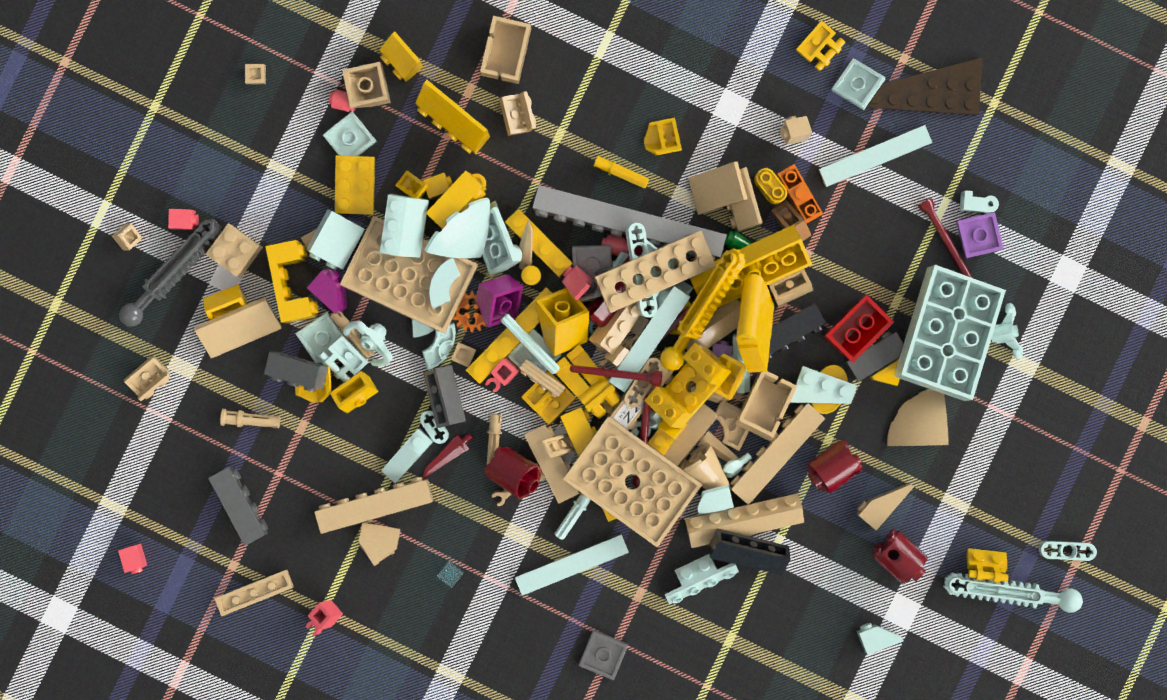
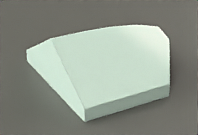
(715, 500)

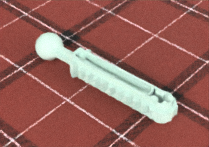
(1068, 600)

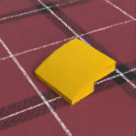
(546, 405)

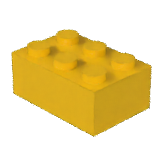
(456, 198)

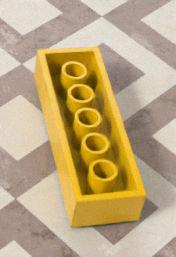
(769, 258)

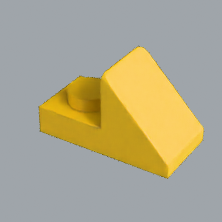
(664, 437)

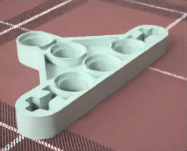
(637, 279)

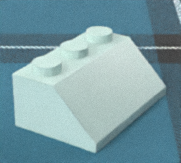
(404, 226)

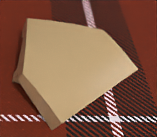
(378, 541)

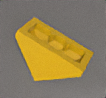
(412, 185)
(886, 374)

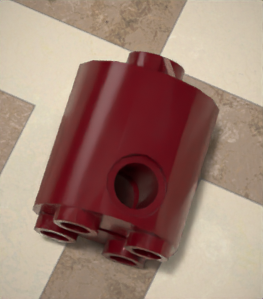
(834, 467)
(513, 472)
(904, 563)

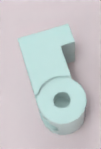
(977, 204)

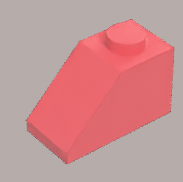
(576, 281)

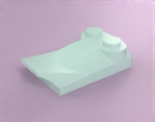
(499, 250)

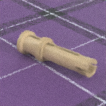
(240, 418)

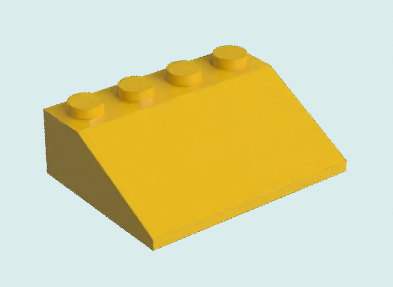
(452, 118)

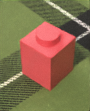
(182, 219)
(132, 559)

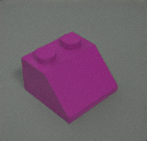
(329, 291)
(499, 298)

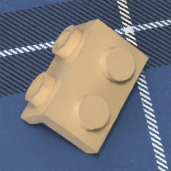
(517, 113)
(148, 378)

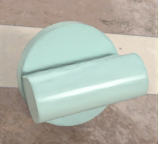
(654, 420)

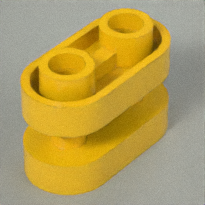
(770, 186)

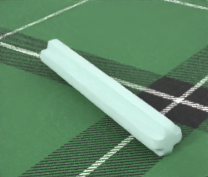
(530, 344)

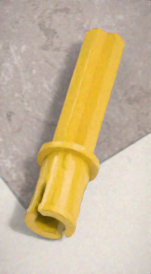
(621, 172)

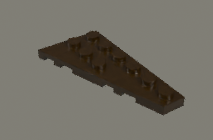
(943, 90)

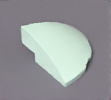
(464, 233)

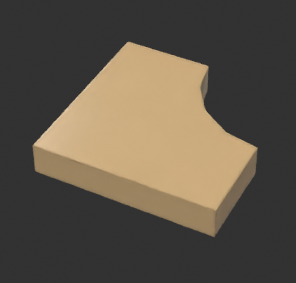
(733, 434)

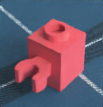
(503, 373)
(323, 616)

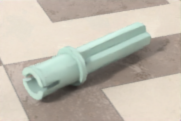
(578, 507)

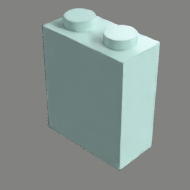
(334, 240)

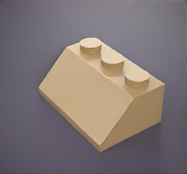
(746, 212)

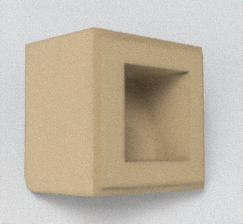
(127, 236)

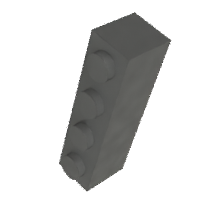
(238, 505)

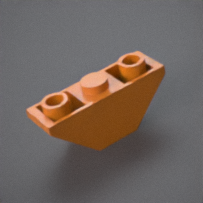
(799, 194)

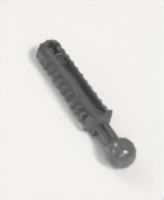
(172, 271)

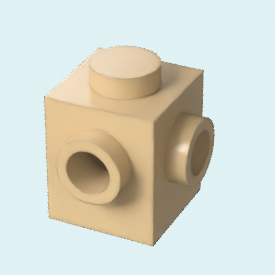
(795, 130)

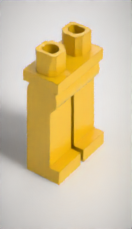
(590, 396)

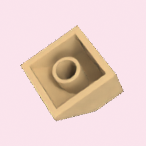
(366, 85)

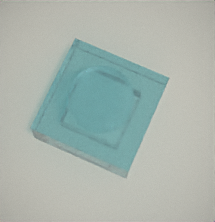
(450, 574)

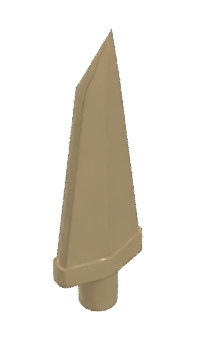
(526, 246)
(719, 448)

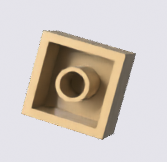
(234, 250)

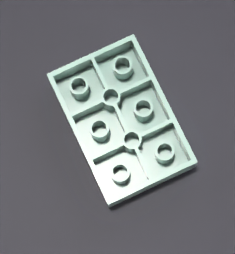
(949, 333)

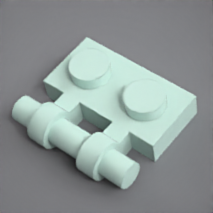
(347, 354)

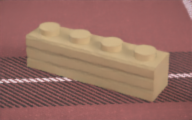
(542, 378)

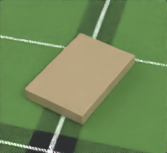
(717, 188)

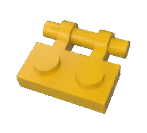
(814, 43)
(987, 561)

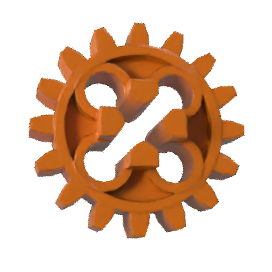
(464, 319)

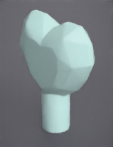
(734, 466)

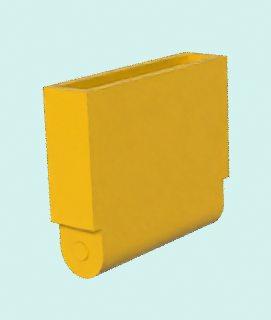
(755, 323)

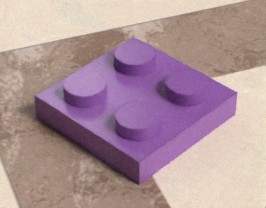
(980, 235)

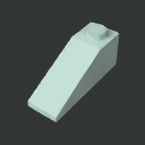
(407, 455)

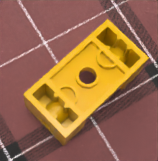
(279, 256)
(675, 402)

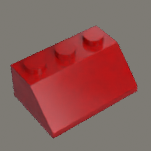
(858, 328)

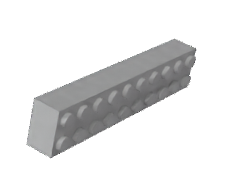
(616, 219)

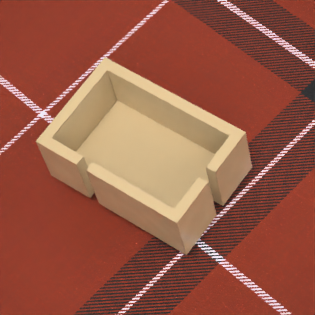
(507, 50)
(765, 404)

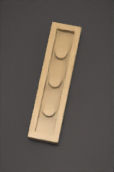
(254, 592)

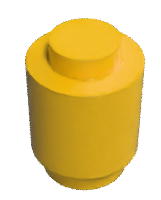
(531, 275)

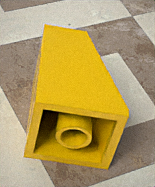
(562, 321)

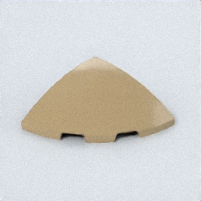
(920, 421)

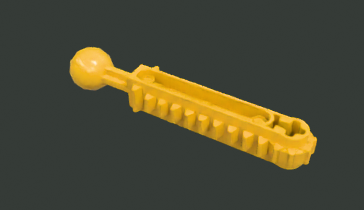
(704, 307)

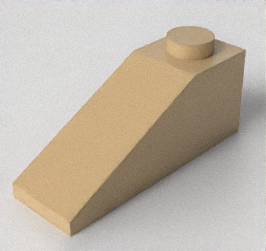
(878, 509)

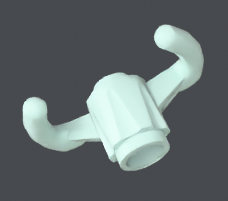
(1007, 332)
(371, 339)

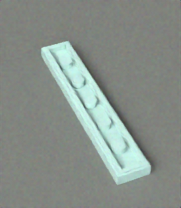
(875, 156)
(651, 336)
(571, 564)

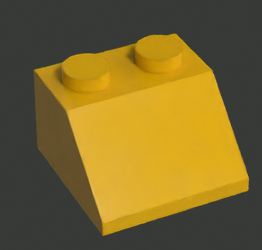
(400, 57)

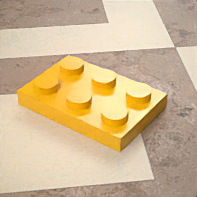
(354, 184)

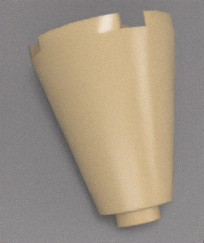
(705, 468)

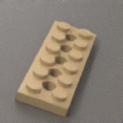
(643, 264)

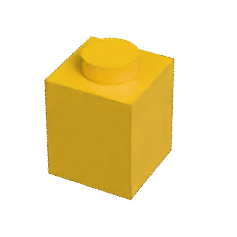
(437, 185)

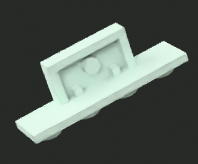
(698, 576)

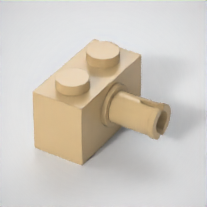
(790, 287)

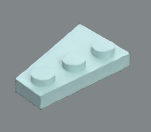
(822, 388)

